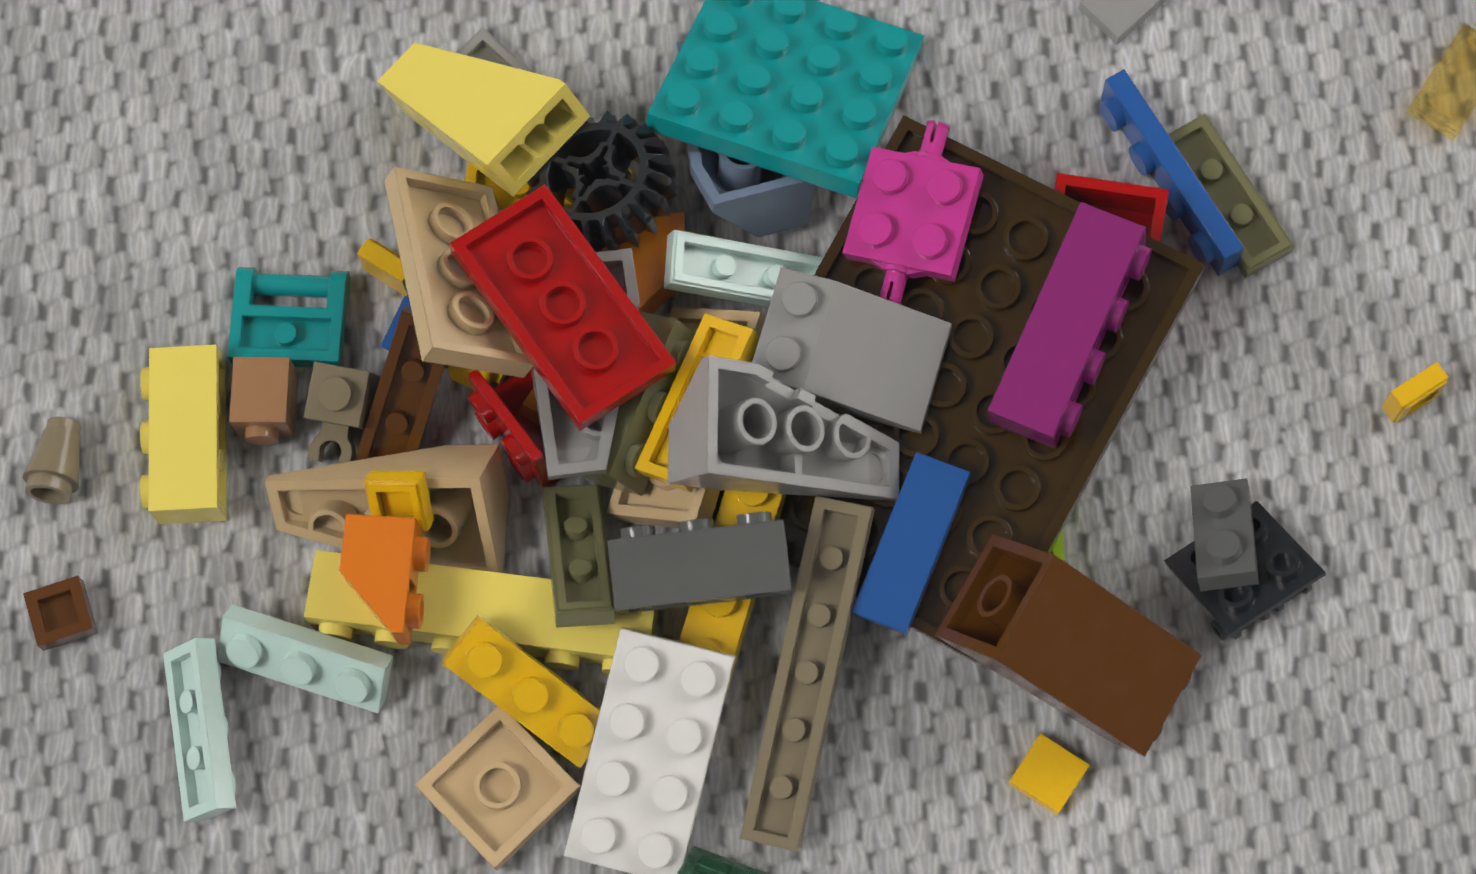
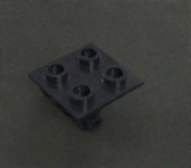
(1282, 574)

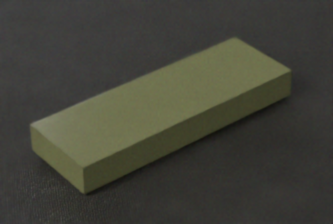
(1233, 195)
(578, 556)

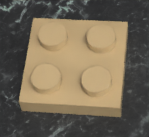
(498, 787)

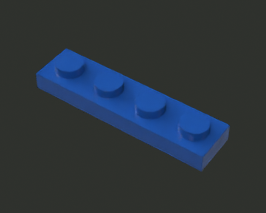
(1157, 155)

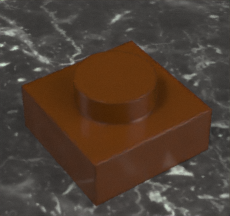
(60, 613)

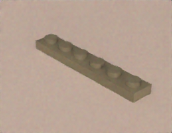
(807, 674)

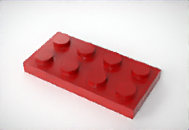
(562, 307)

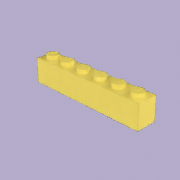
(452, 599)

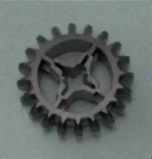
(596, 165)

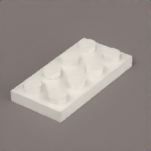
(649, 754)

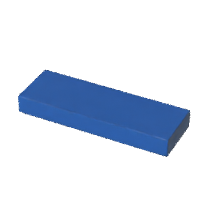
(911, 543)

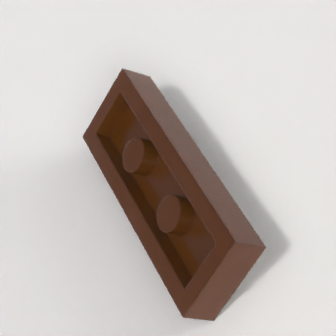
(402, 396)

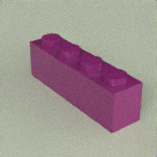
(1068, 326)

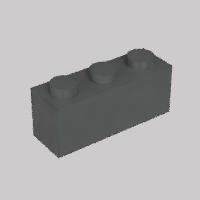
(699, 564)

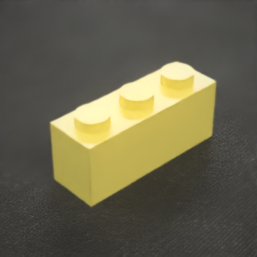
(185, 434)

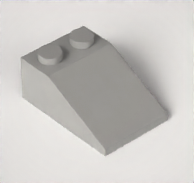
(852, 349)

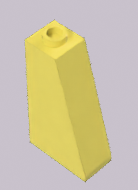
(485, 111)

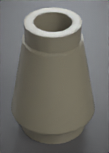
(55, 463)

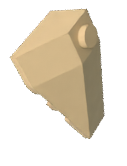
(464, 490)

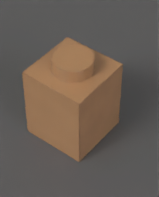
(263, 399)

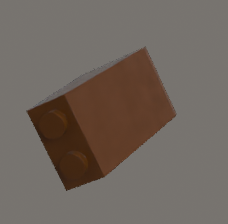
(1069, 643)

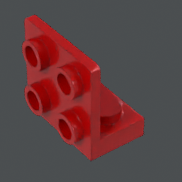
(499, 415)

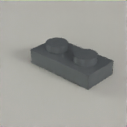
(1224, 535)

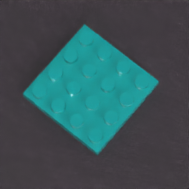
(787, 87)

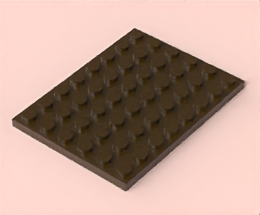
(1015, 482)

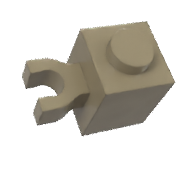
(341, 402)

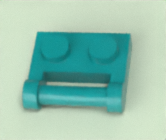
(289, 331)

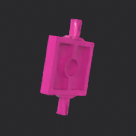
(913, 213)

